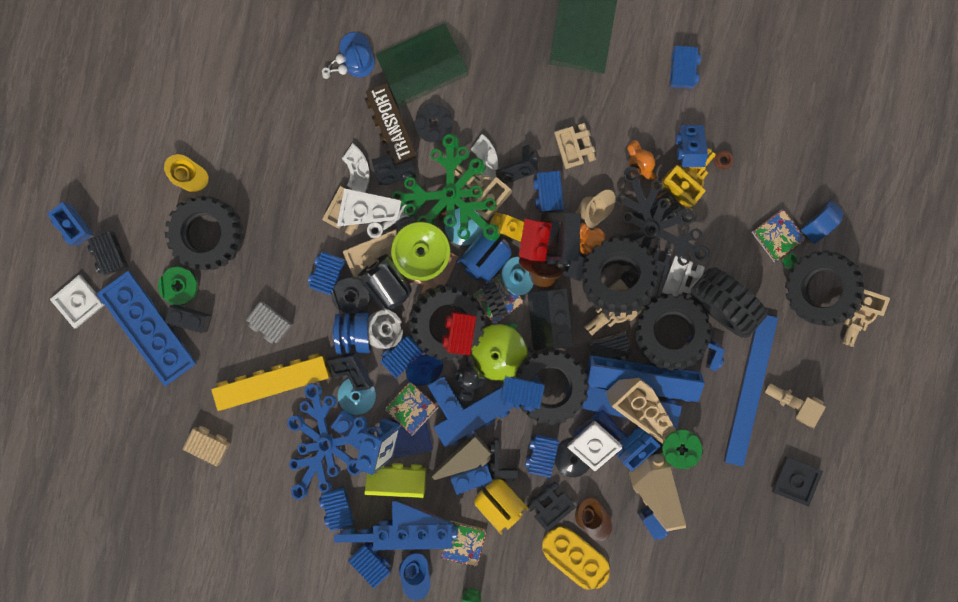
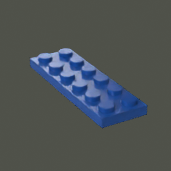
(147, 328)

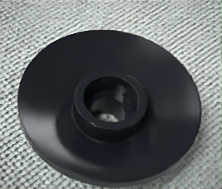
(564, 464)

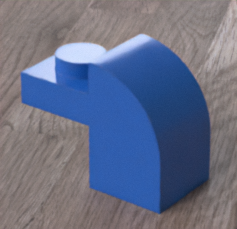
(823, 222)

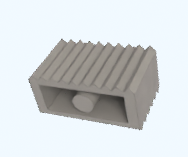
(268, 322)

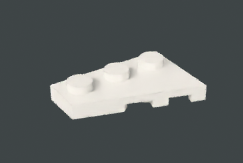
(366, 208)

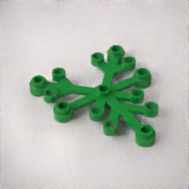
(466, 209)

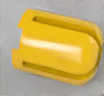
(493, 511)

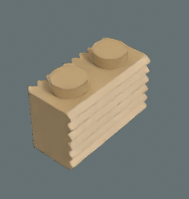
(206, 445)

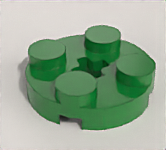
(170, 278)
(689, 458)

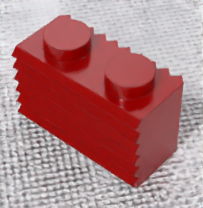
(535, 240)
(459, 333)

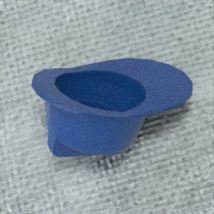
(357, 54)
(415, 576)

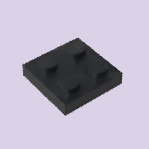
(797, 481)

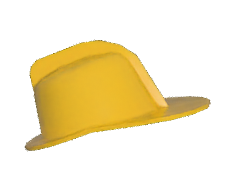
(185, 173)

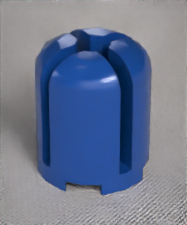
(491, 264)

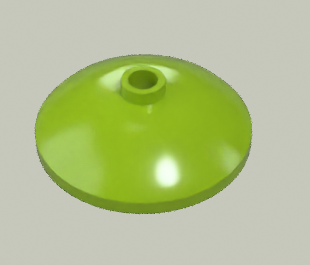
(425, 265)
(504, 342)

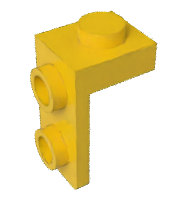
(508, 225)

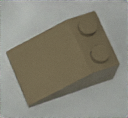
(466, 457)

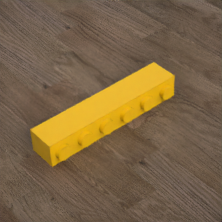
(270, 383)

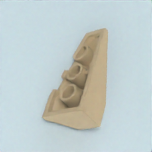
(641, 406)
(658, 490)

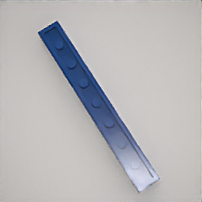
(750, 392)

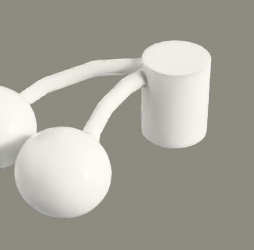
(342, 68)

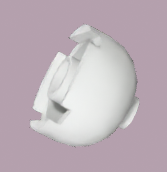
(384, 329)

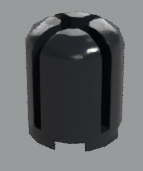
(385, 283)

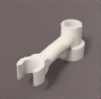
(385, 224)

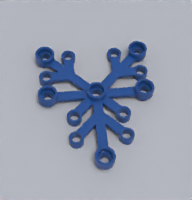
(316, 464)

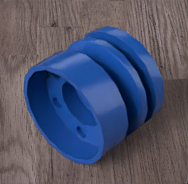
(351, 333)

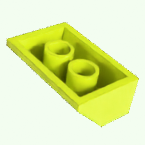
(397, 481)

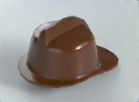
(541, 272)
(593, 519)

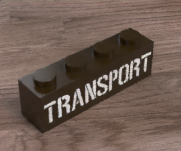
(390, 123)

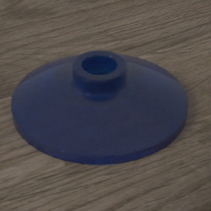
(424, 370)

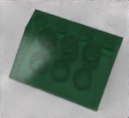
(582, 34)
(422, 64)

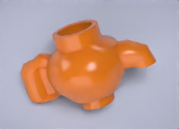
(641, 159)
(590, 238)

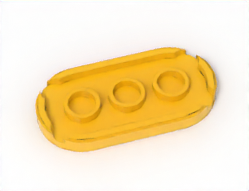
(575, 557)

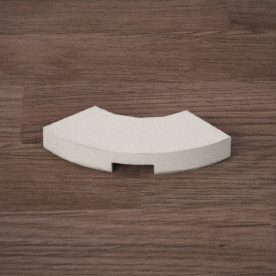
(484, 150)
(358, 169)

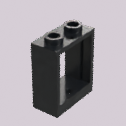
(570, 239)

